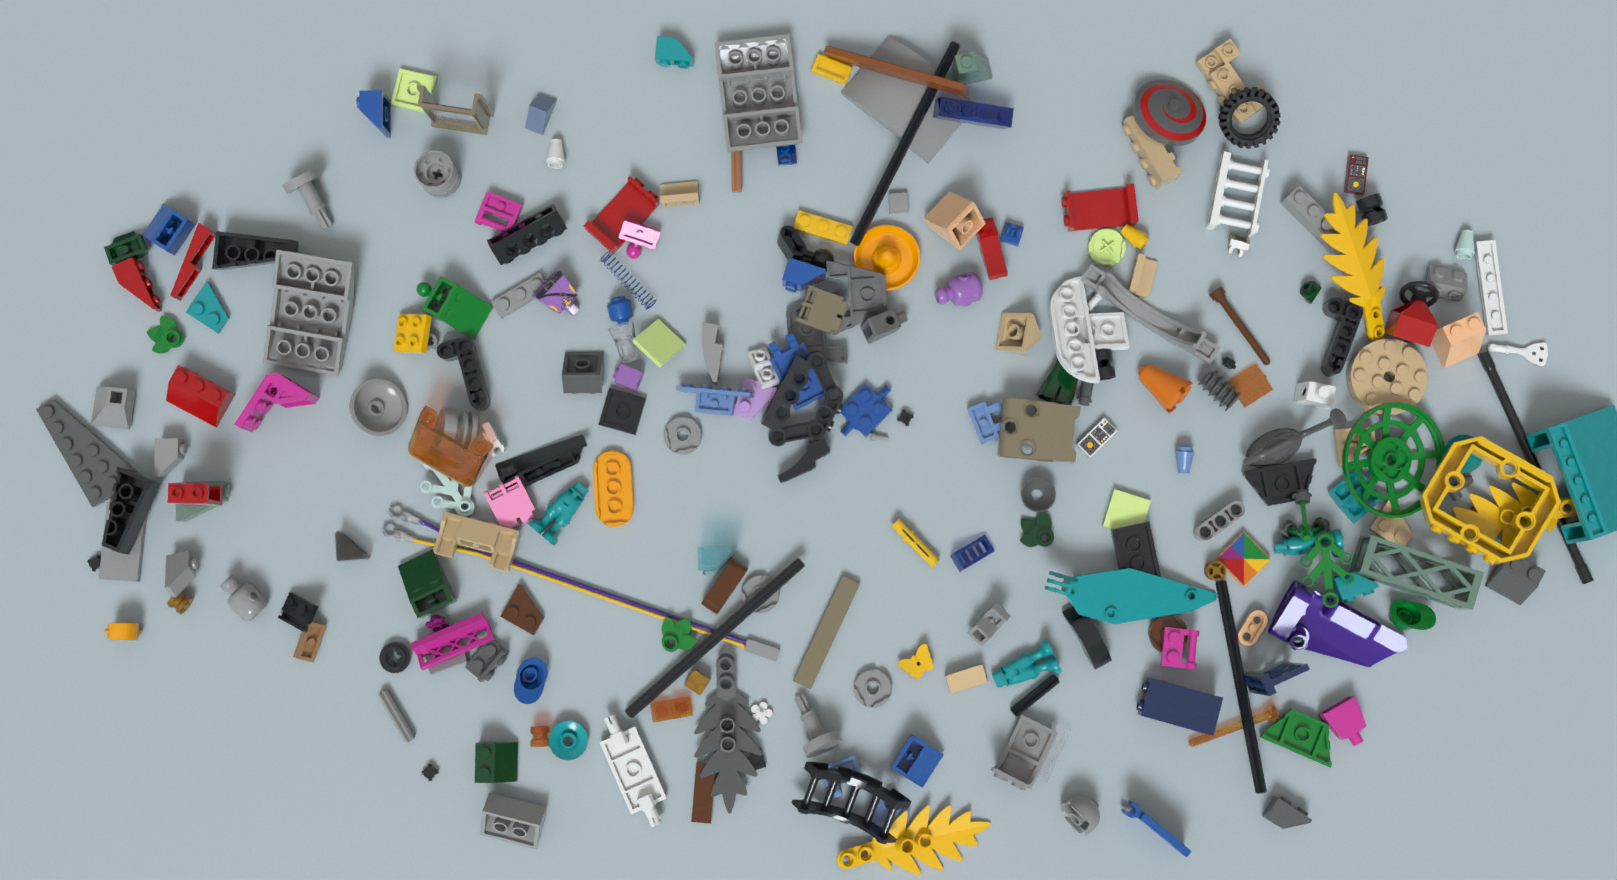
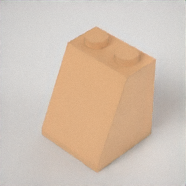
(955, 220)
(1459, 340)

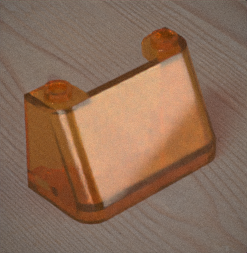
(446, 454)

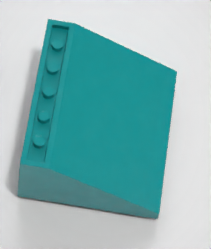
(1588, 464)

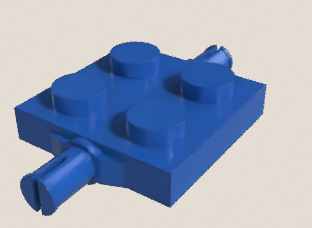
(865, 410)

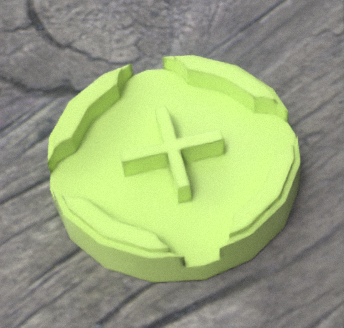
(1106, 247)

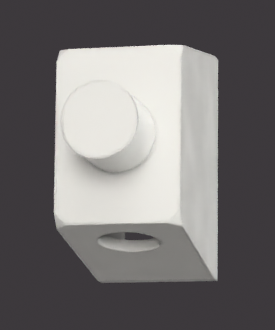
(1316, 394)

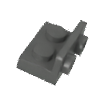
(486, 660)

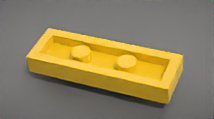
(822, 227)

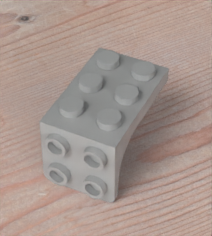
(1025, 753)

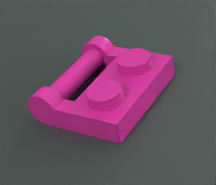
(500, 207)
(1173, 647)

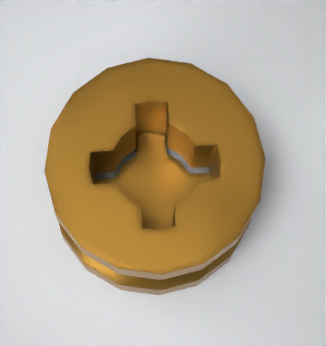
(1217, 568)
(180, 603)

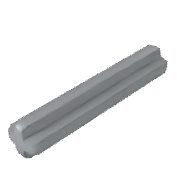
(396, 716)

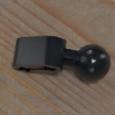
(794, 247)

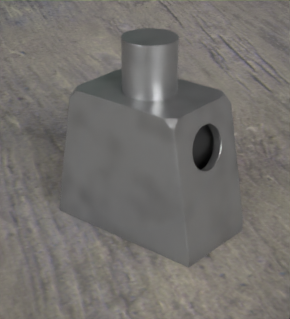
(882, 325)

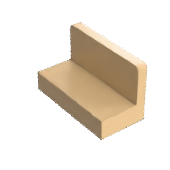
(679, 194)
(1142, 276)

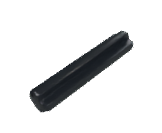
(1034, 695)

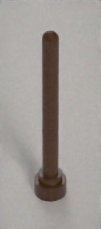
(1219, 296)

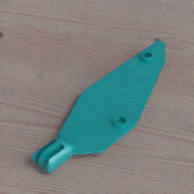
(1128, 595)

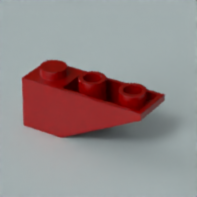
(132, 277)

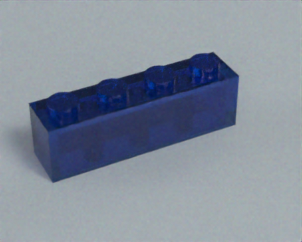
(973, 113)

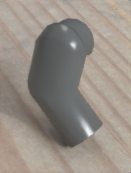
(1457, 495)

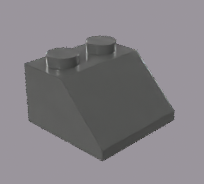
(582, 372)
(1515, 579)

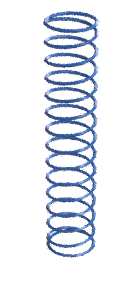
(632, 289)

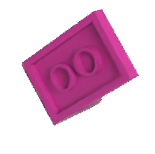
(273, 389)

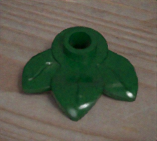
(1035, 528)

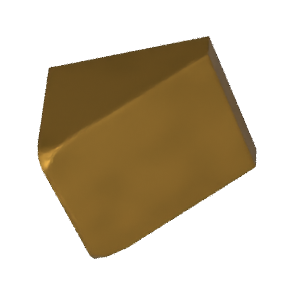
(697, 682)

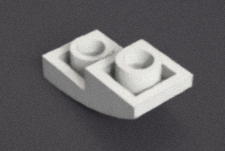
(763, 368)

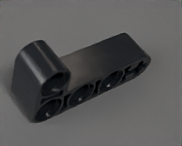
(1338, 338)
(468, 375)

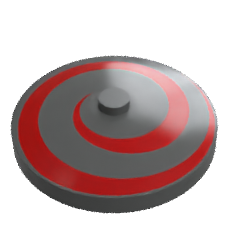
(1169, 112)

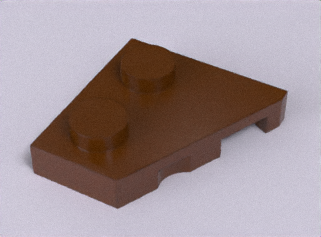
(522, 611)

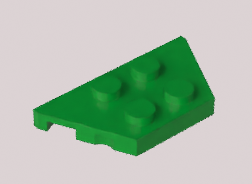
(1301, 735)

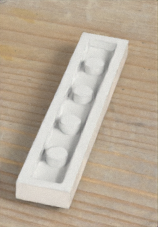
(1490, 288)

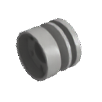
(435, 164)
(459, 428)

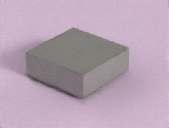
(898, 202)

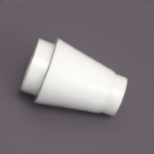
(555, 154)

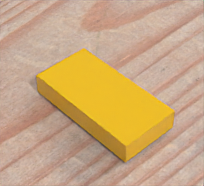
(831, 69)

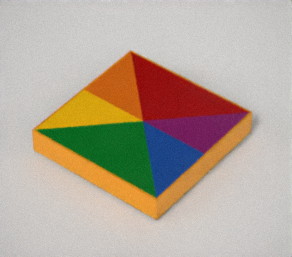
(1243, 558)

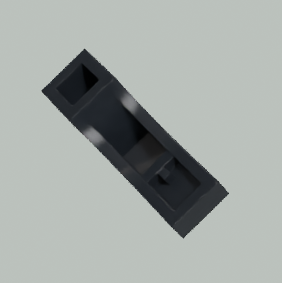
(1088, 637)

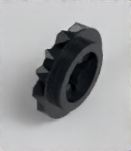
(388, 651)

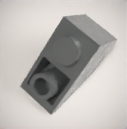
(1284, 815)

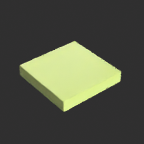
(406, 92)
(659, 343)
(1125, 510)

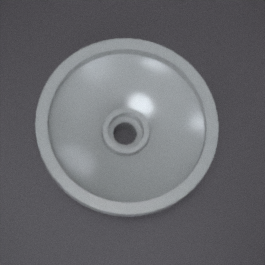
(389, 403)

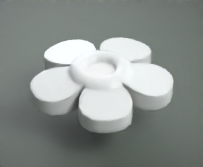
(761, 713)

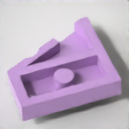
(749, 407)

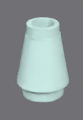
(1465, 245)

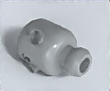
(244, 599)

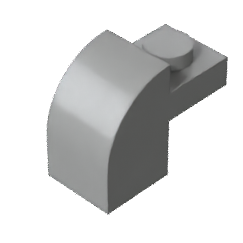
(988, 624)

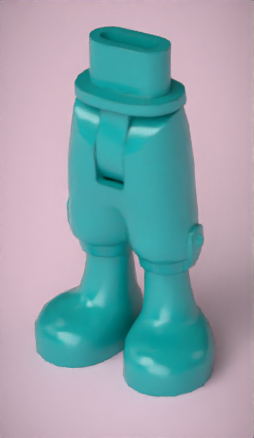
(563, 509)
(1297, 546)
(1022, 668)

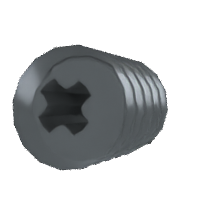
(1219, 389)

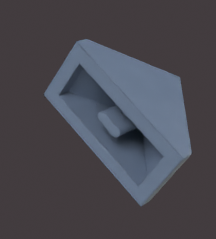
(540, 113)

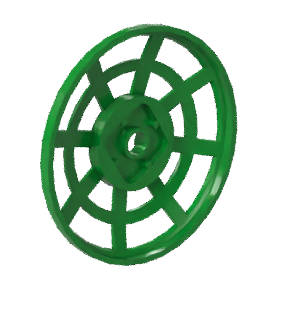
(1400, 454)

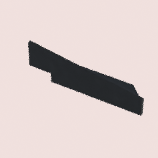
(542, 462)

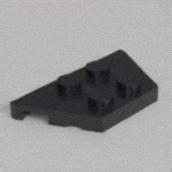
(1280, 482)

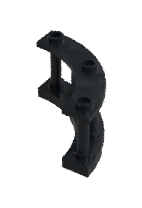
(857, 781)

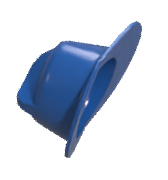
(530, 680)

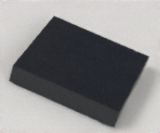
(622, 411)

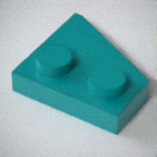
(208, 309)

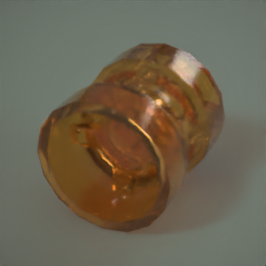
(539, 736)

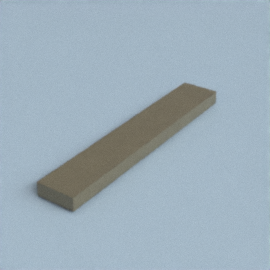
(826, 632)

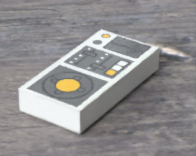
(1096, 438)

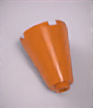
(1164, 386)

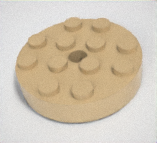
(1403, 367)

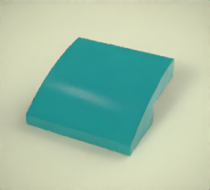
(1346, 502)

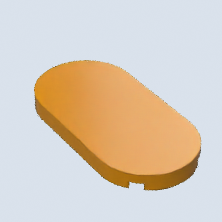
(613, 488)

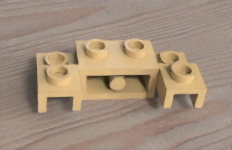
(1224, 80)
(478, 535)

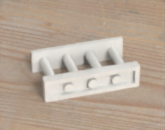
(1219, 200)

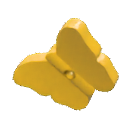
(910, 665)

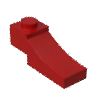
(991, 250)

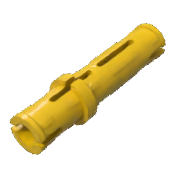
(931, 559)

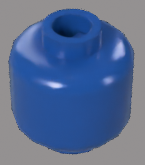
(620, 309)

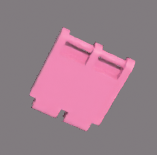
(511, 503)

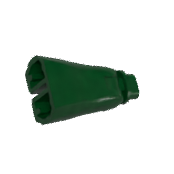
(1058, 386)

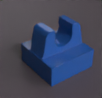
(1011, 234)

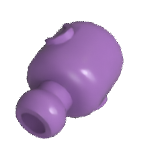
(961, 290)

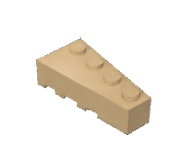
(1152, 154)

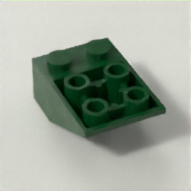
(426, 584)

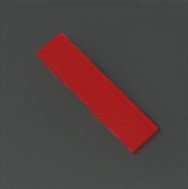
(189, 271)

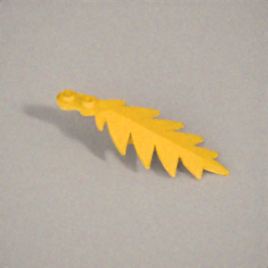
(1357, 262)
(1492, 519)
(918, 841)

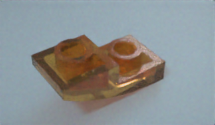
(671, 709)

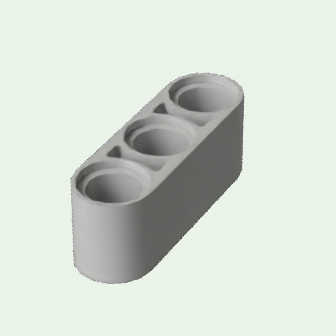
(1228, 518)

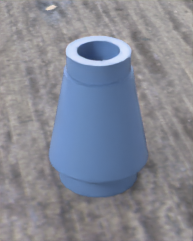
(1184, 458)

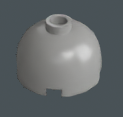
(1082, 813)

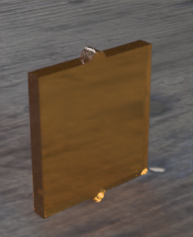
(1251, 385)

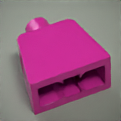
(1345, 720)

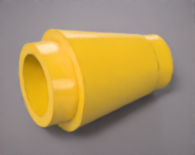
(1135, 236)

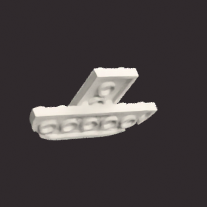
(1080, 333)

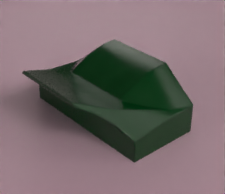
(125, 247)

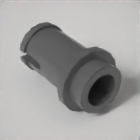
(1085, 394)

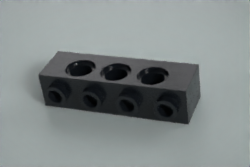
(530, 225)

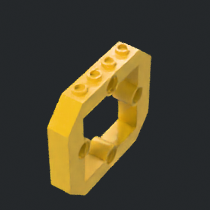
(1537, 517)

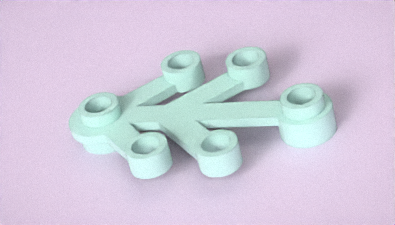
(449, 488)

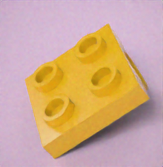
(412, 333)

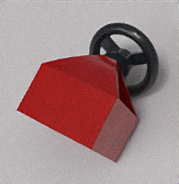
(1414, 319)

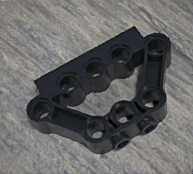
(802, 430)

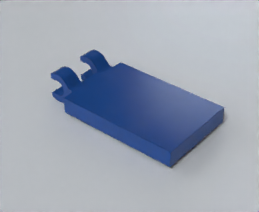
(782, 358)
(1136, 812)

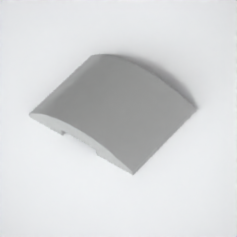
(758, 93)
(896, 100)
(309, 312)

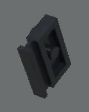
(298, 611)

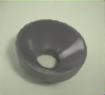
(1048, 494)

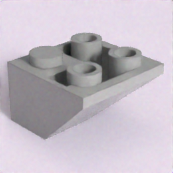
(113, 407)

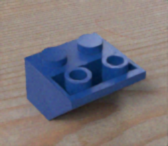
(168, 229)
(916, 760)

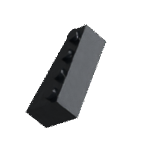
(245, 250)
(128, 509)

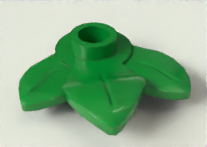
(163, 335)
(679, 632)

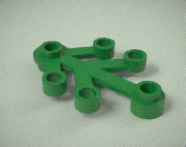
(1326, 565)

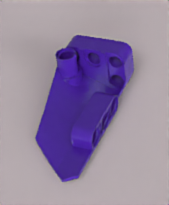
(1332, 631)

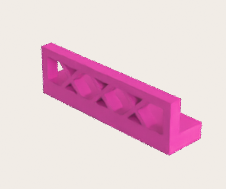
(452, 636)

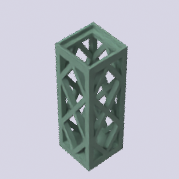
(1465, 592)

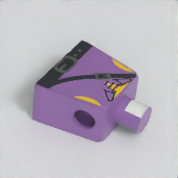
(557, 294)

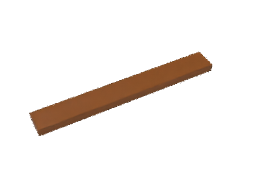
(896, 71)

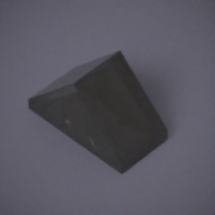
(347, 549)

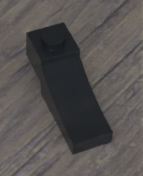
(815, 450)

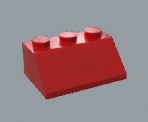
(198, 396)

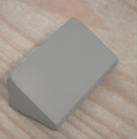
(457, 660)

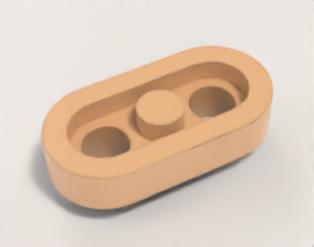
(1253, 629)

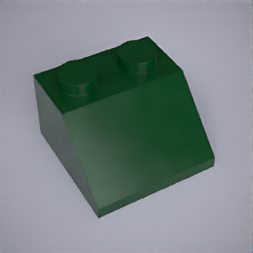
(496, 762)

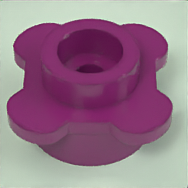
(437, 623)

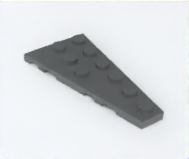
(86, 454)

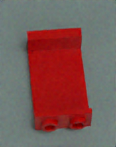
(630, 203)
(1100, 209)

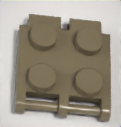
(822, 310)

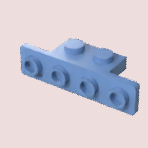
(715, 401)

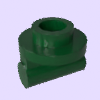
(1309, 291)

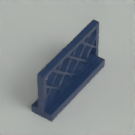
(1264, 682)

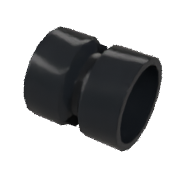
(1371, 209)
(1105, 359)

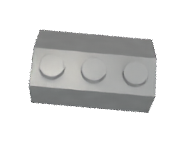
(512, 820)

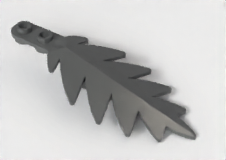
(727, 736)

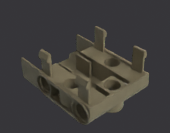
(1046, 432)

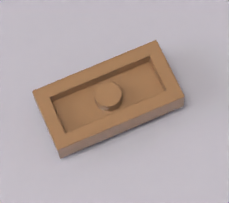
(309, 642)

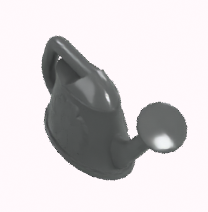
(1283, 443)

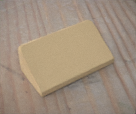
(966, 678)

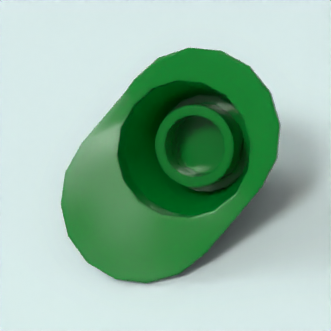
(1411, 615)

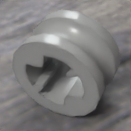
(436, 343)

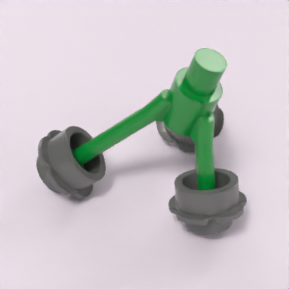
(1289, 529)

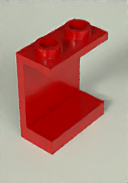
(195, 494)

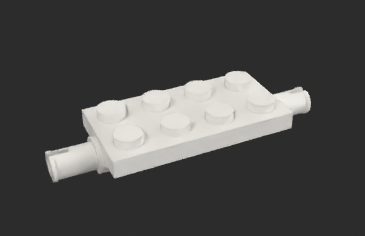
(633, 770)

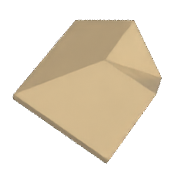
(1017, 333)

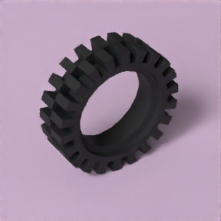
(1255, 138)

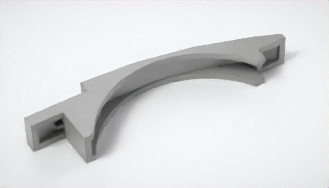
(1176, 333)

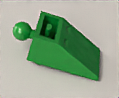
(458, 309)

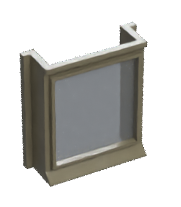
(456, 118)

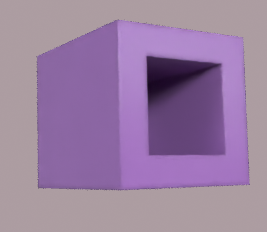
(628, 377)

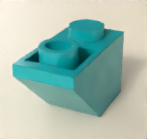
(671, 52)
(1348, 591)

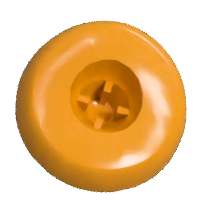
(889, 252)

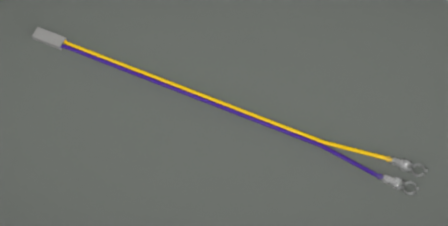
(751, 646)

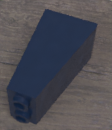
(1179, 706)

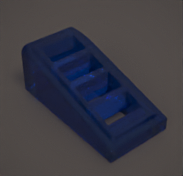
(958, 560)

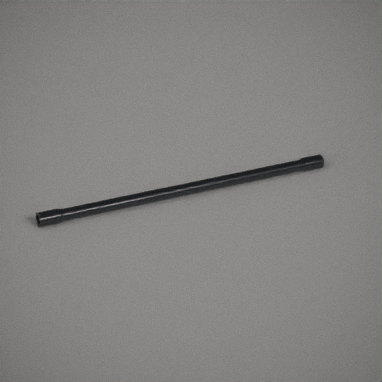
(1490, 368)

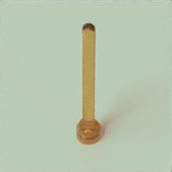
(1270, 714)

